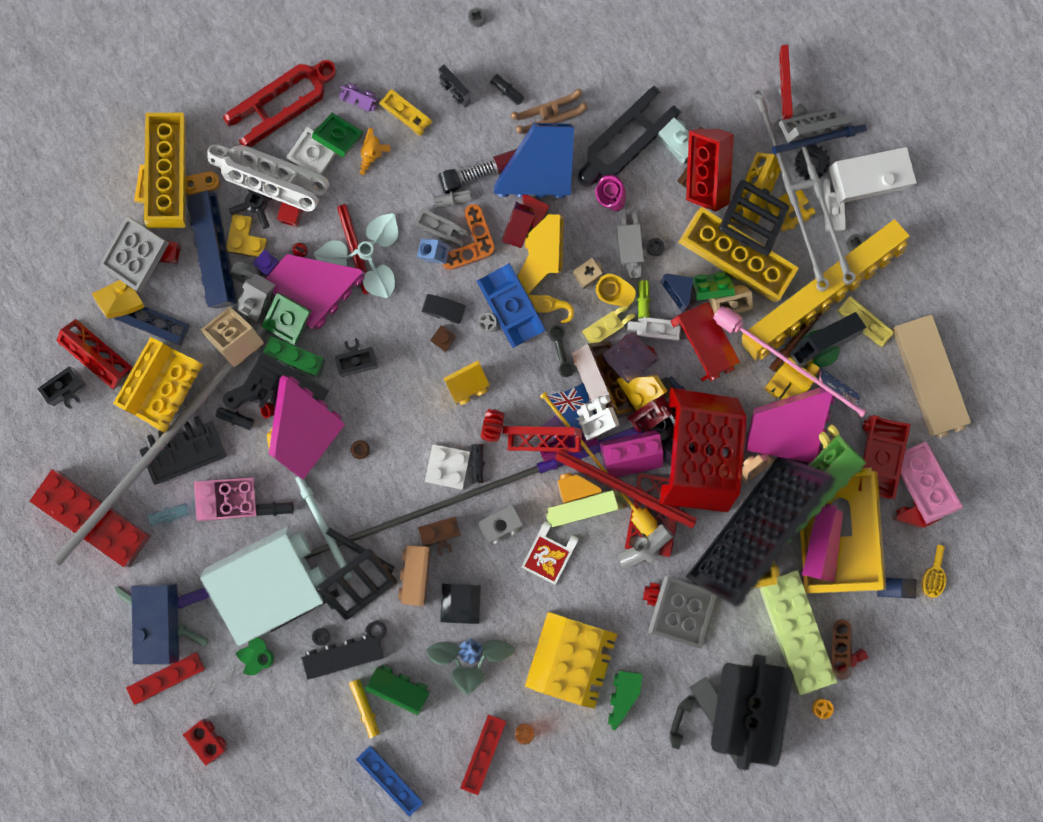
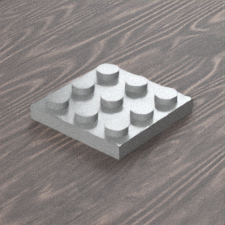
(133, 254)
(682, 612)

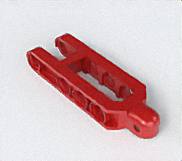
(318, 75)

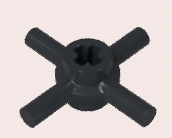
(254, 208)

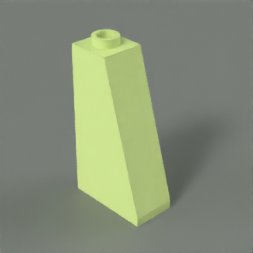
(585, 508)

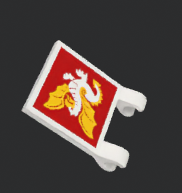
(547, 556)

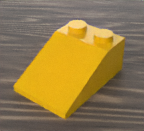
(467, 383)

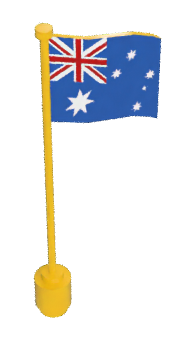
(565, 406)

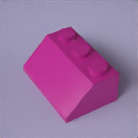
(632, 453)

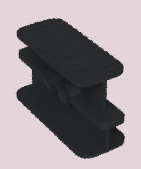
(764, 737)

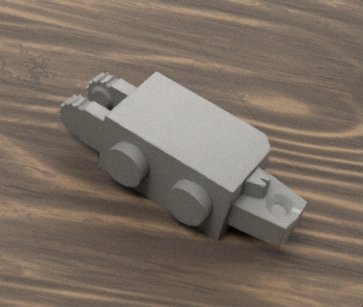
(630, 246)

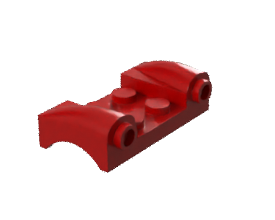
(885, 452)

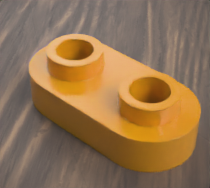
(200, 182)

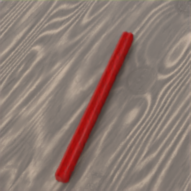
(625, 488)

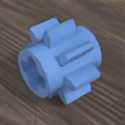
(470, 651)

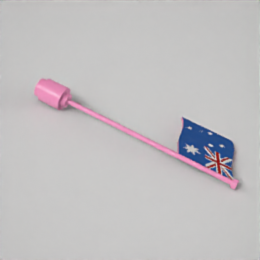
(732, 322)

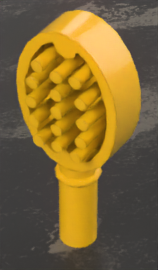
(934, 578)

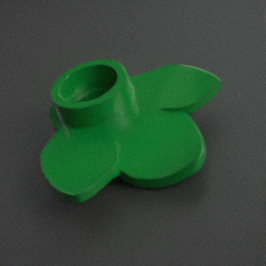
(252, 656)

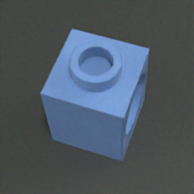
(433, 251)

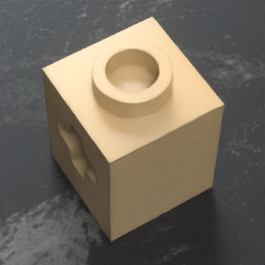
(586, 280)

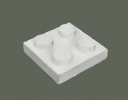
(310, 153)
(447, 467)

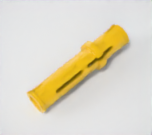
(364, 708)

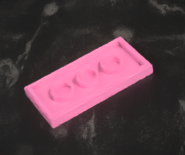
(928, 484)

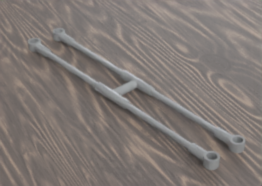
(791, 188)

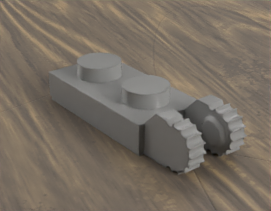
(439, 227)

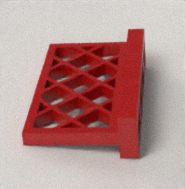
(670, 523)

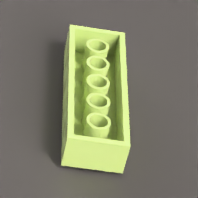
(798, 633)

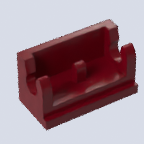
(518, 225)
(650, 414)

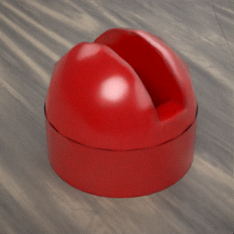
(297, 253)
(268, 410)

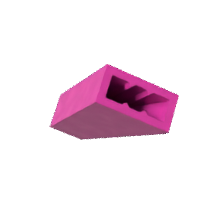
(824, 544)

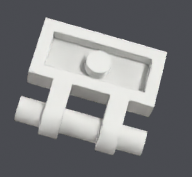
(599, 423)

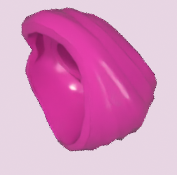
(608, 189)

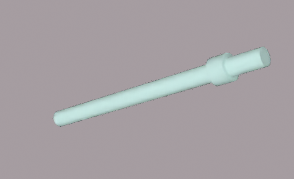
(307, 495)

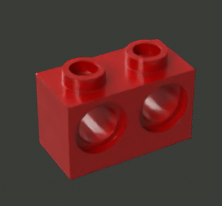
(200, 745)

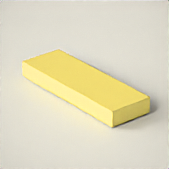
(875, 330)

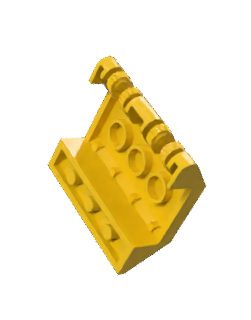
(158, 384)
(570, 660)

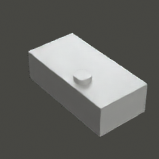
(872, 175)

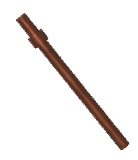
(792, 344)

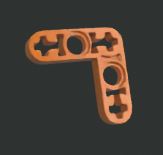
(474, 247)

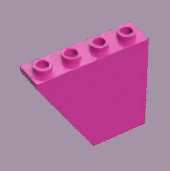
(315, 285)
(791, 426)
(301, 428)

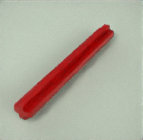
(351, 239)

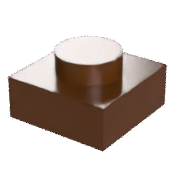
(443, 338)

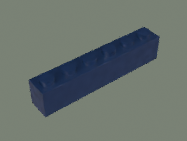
(211, 249)

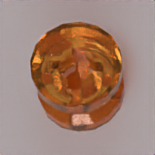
(524, 734)

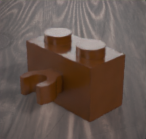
(439, 533)

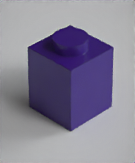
(265, 262)

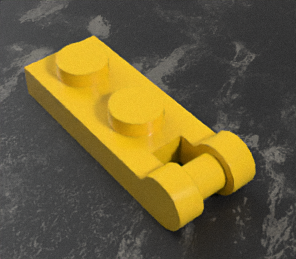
(405, 112)

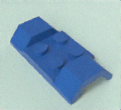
(511, 305)

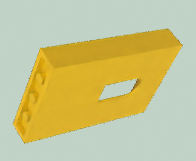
(860, 555)

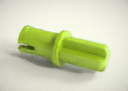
(643, 299)

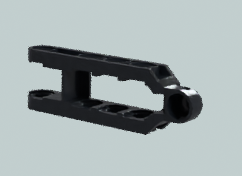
(595, 168)

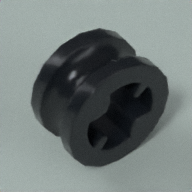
(651, 242)
(322, 630)

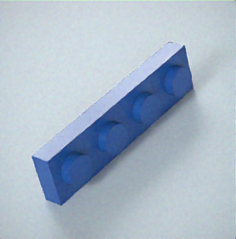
(389, 780)

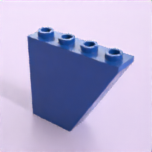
(540, 163)

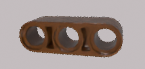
(838, 641)

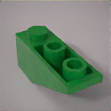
(627, 691)

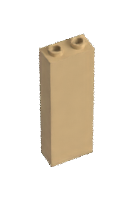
(931, 376)

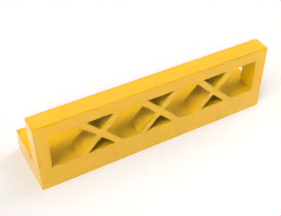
(767, 178)

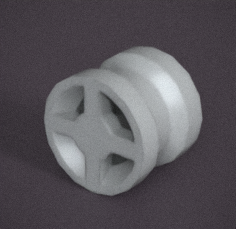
(485, 321)

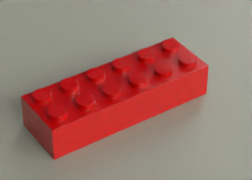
(74, 505)

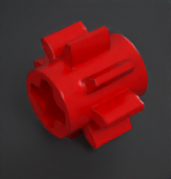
(651, 593)

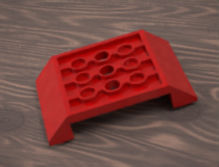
(701, 478)

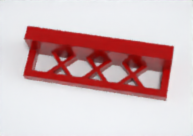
(90, 355)
(557, 432)

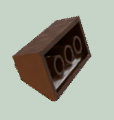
(601, 378)

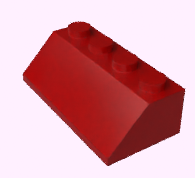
(709, 168)

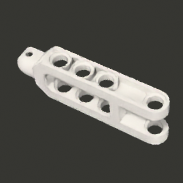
(290, 187)

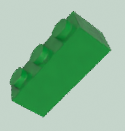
(294, 357)

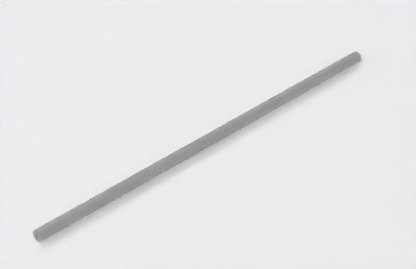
(147, 459)

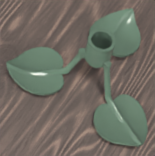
(469, 678)

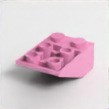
(224, 499)

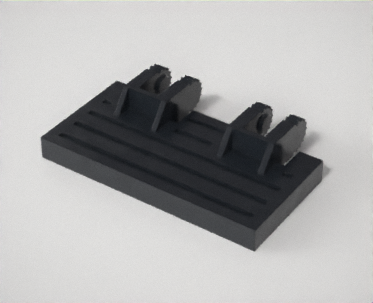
(267, 375)
(184, 454)

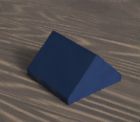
(678, 288)

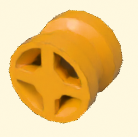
(826, 709)

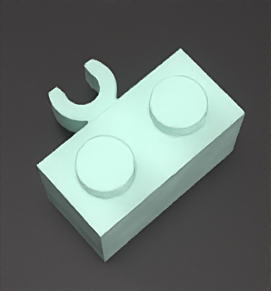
(675, 139)

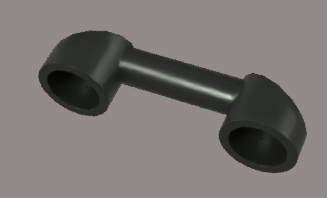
(566, 368)
(686, 705)

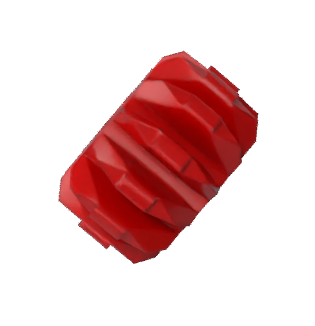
(492, 425)

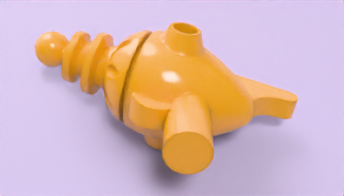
(371, 150)

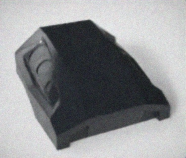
(460, 603)

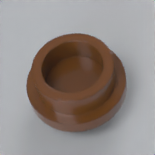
(360, 449)

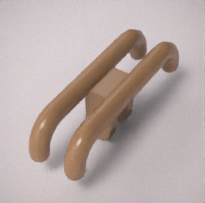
(550, 112)

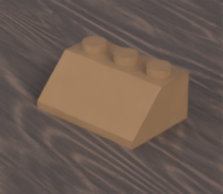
(415, 575)

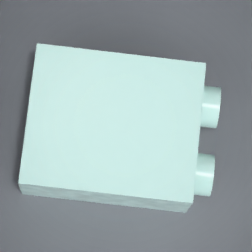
(264, 584)

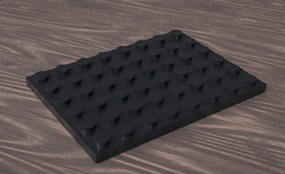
(760, 530)

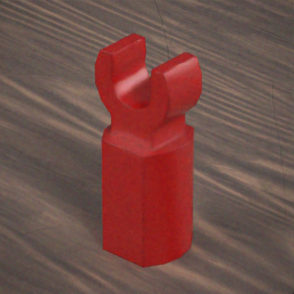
(858, 656)

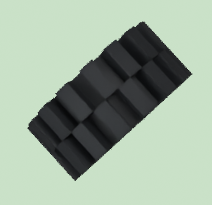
(815, 151)

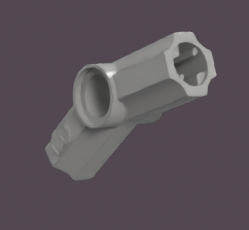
(646, 548)

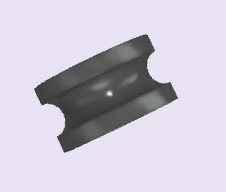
(475, 11)
(855, 236)

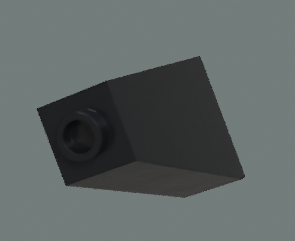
(827, 339)

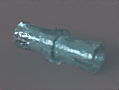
(180, 510)

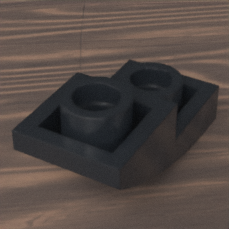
(443, 308)

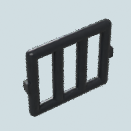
(731, 214)
(360, 603)

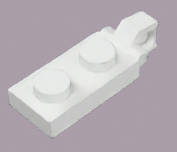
(655, 329)

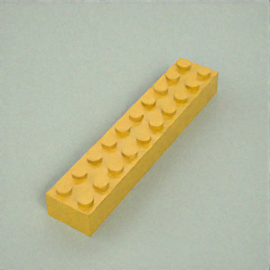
(809, 301)

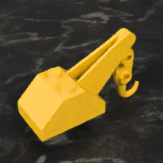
(545, 257)

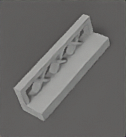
(814, 129)

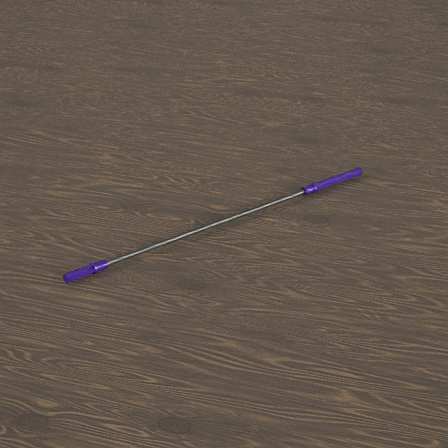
(542, 467)

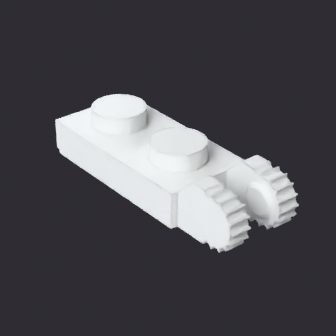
(836, 210)

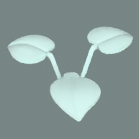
(385, 233)

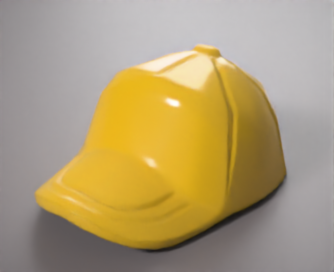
(615, 290)

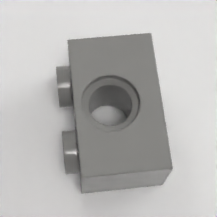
(489, 529)

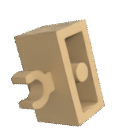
(739, 303)

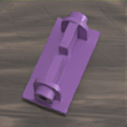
(366, 98)

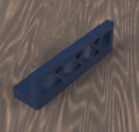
(159, 332)

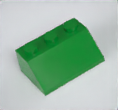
(398, 689)

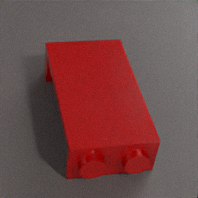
(707, 341)

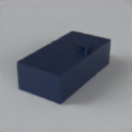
(155, 624)

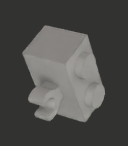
(256, 297)

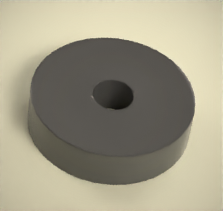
(242, 271)

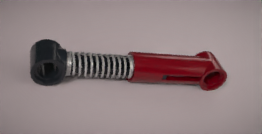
(452, 180)

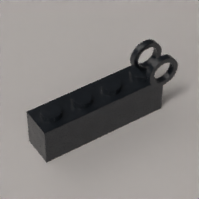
(345, 656)

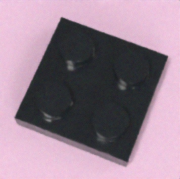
(450, 82)

